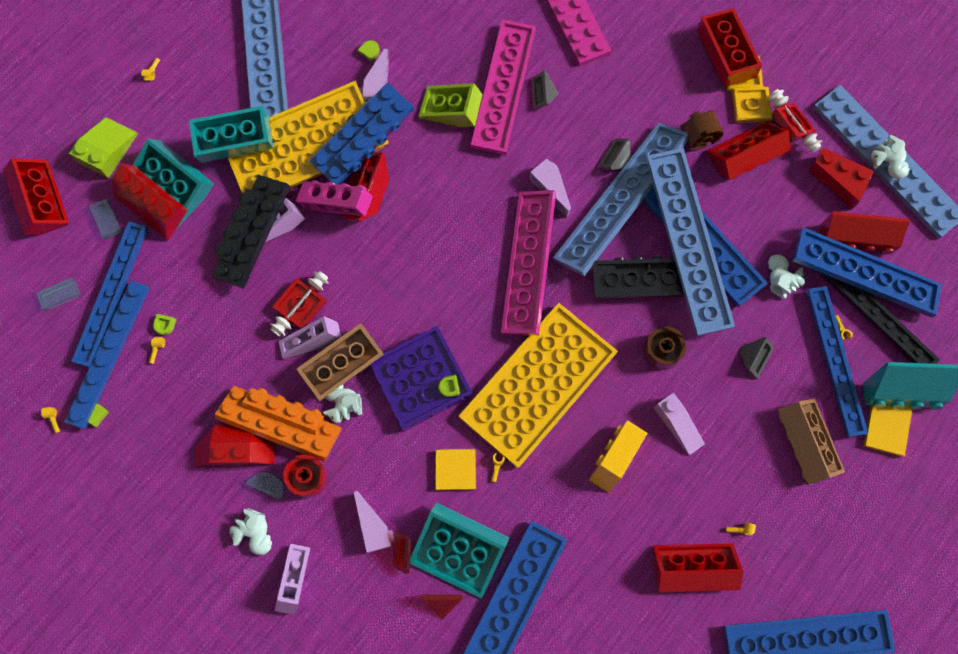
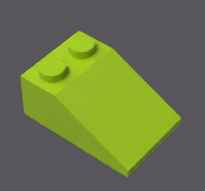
(452, 104)
(103, 147)

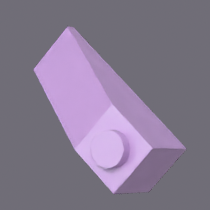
(376, 77)
(547, 177)
(286, 220)
(310, 338)
(679, 423)
(373, 528)
(292, 579)

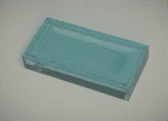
(105, 219)
(58, 294)

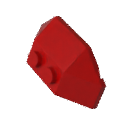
(373, 176)
(233, 447)

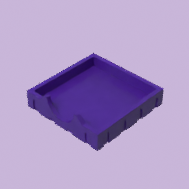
(412, 378)

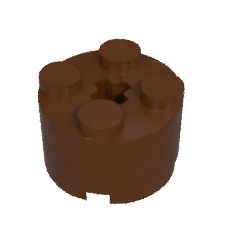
(702, 129)
(674, 345)

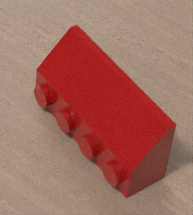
(749, 149)
(35, 196)
(147, 200)
(866, 231)
(697, 567)

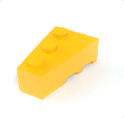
(618, 456)

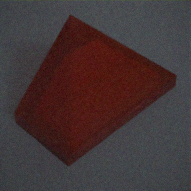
(401, 552)
(441, 604)

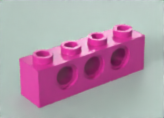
(334, 198)

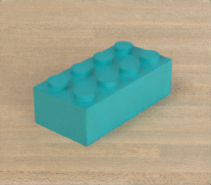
(231, 134)

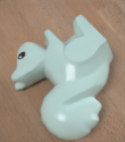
(894, 154)
(782, 280)
(345, 402)
(255, 528)

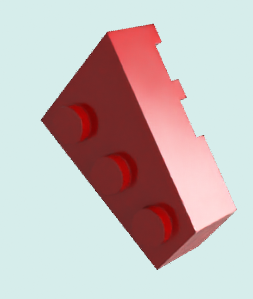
(841, 175)

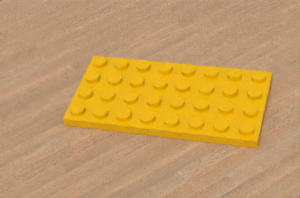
(298, 137)
(537, 385)

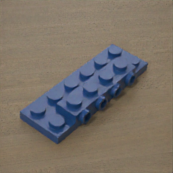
(362, 134)

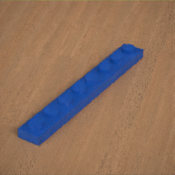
(110, 293)
(107, 355)
(837, 362)

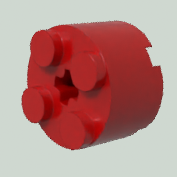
(298, 467)

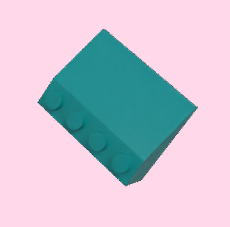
(173, 174)
(911, 385)
(458, 550)

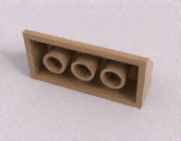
(340, 361)
(810, 441)

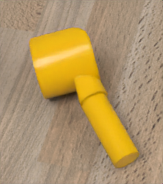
(150, 74)
(841, 328)
(156, 342)
(50, 412)
(496, 467)
(749, 529)

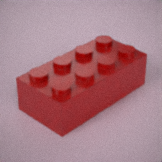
(729, 47)

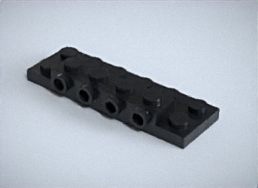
(249, 230)
(636, 278)

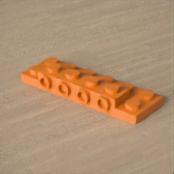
(279, 421)

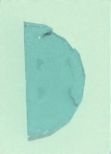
(268, 484)

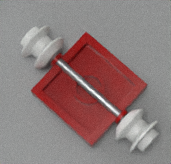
(793, 120)
(299, 303)

